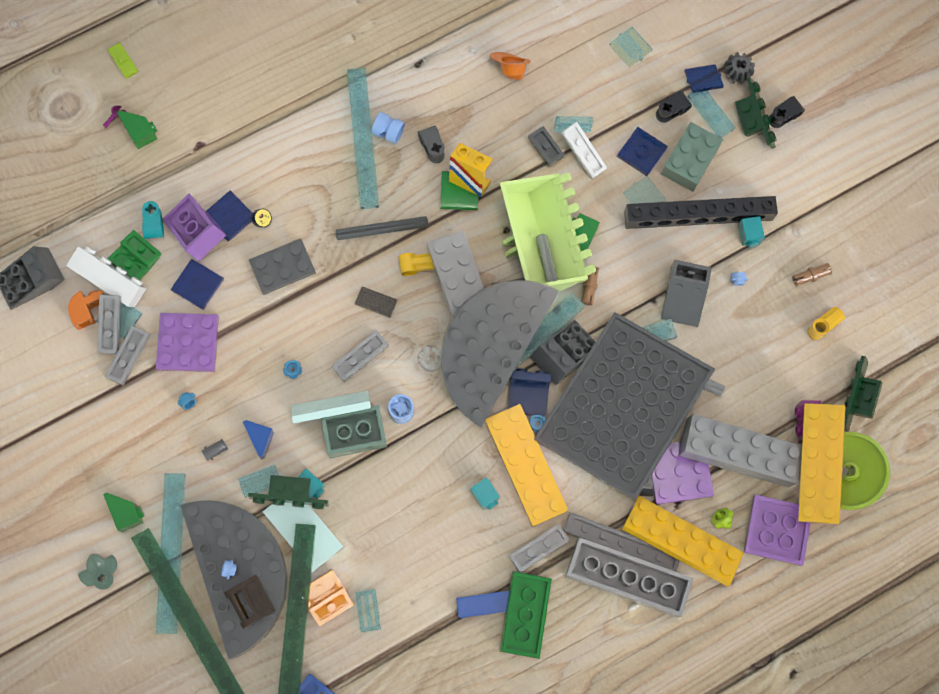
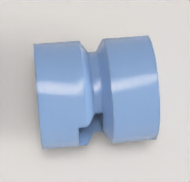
(387, 127)
(401, 409)

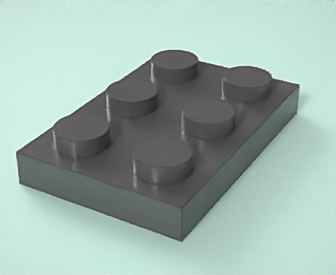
(282, 266)

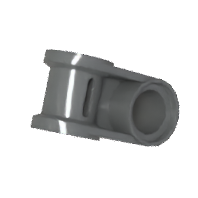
(432, 142)

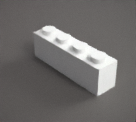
(105, 276)

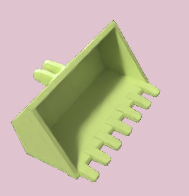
(542, 207)

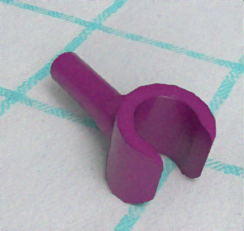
(114, 110)

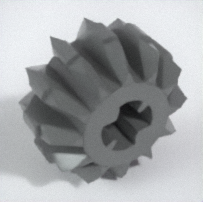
(739, 67)

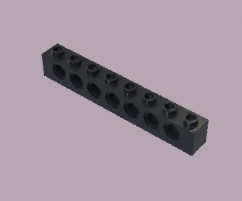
(699, 212)

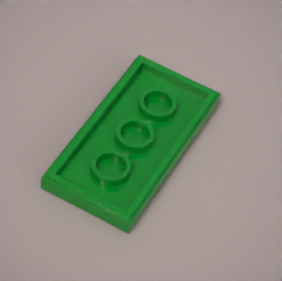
(525, 615)

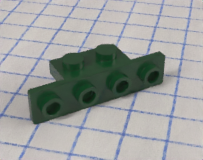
(753, 115)
(863, 394)
(289, 490)

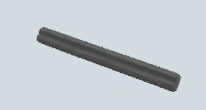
(381, 228)

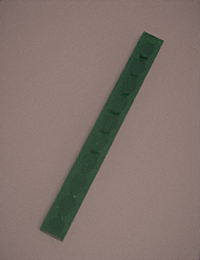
(297, 609)
(186, 613)

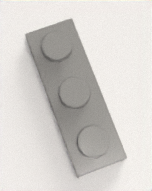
(109, 323)
(127, 355)
(360, 356)
(539, 548)

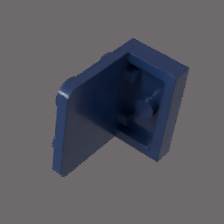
(530, 391)

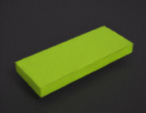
(123, 60)

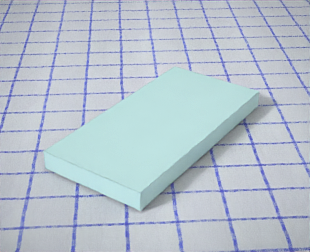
(330, 407)
(285, 519)

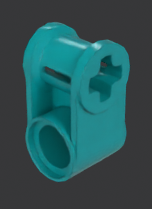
(152, 223)

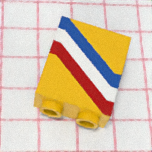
(468, 169)

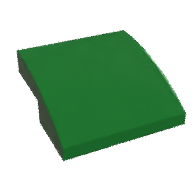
(456, 197)
(135, 255)

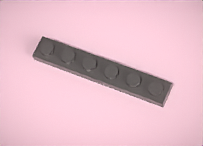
(619, 541)

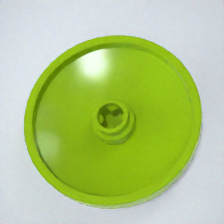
(867, 471)

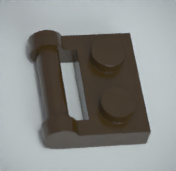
(256, 599)

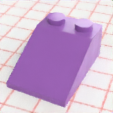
(194, 227)

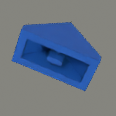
(260, 437)

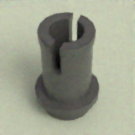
(214, 450)

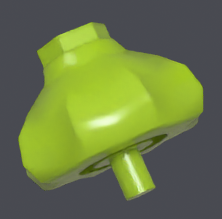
(722, 518)

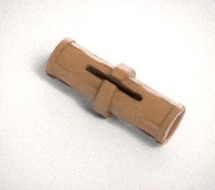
(812, 274)
(589, 288)

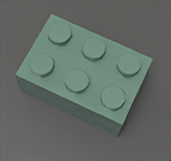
(691, 156)
(354, 432)

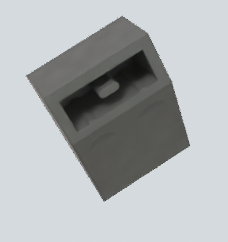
(29, 277)
(686, 292)
(563, 351)

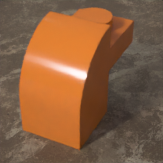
(80, 308)

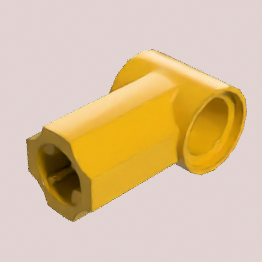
(412, 264)
(826, 323)

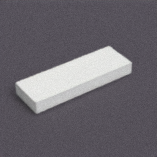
(583, 150)

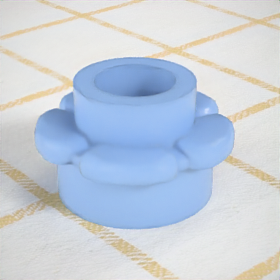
(738, 278)
(228, 569)

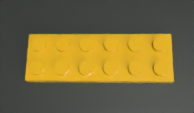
(822, 463)
(526, 465)
(683, 541)

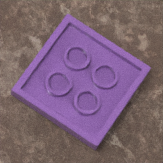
(187, 342)
(680, 478)
(776, 531)

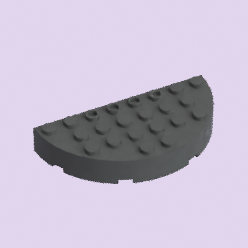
(489, 340)
(231, 533)

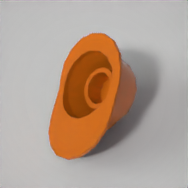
(510, 64)

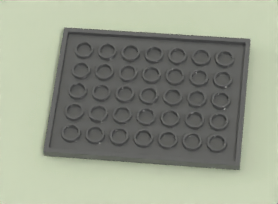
(624, 405)

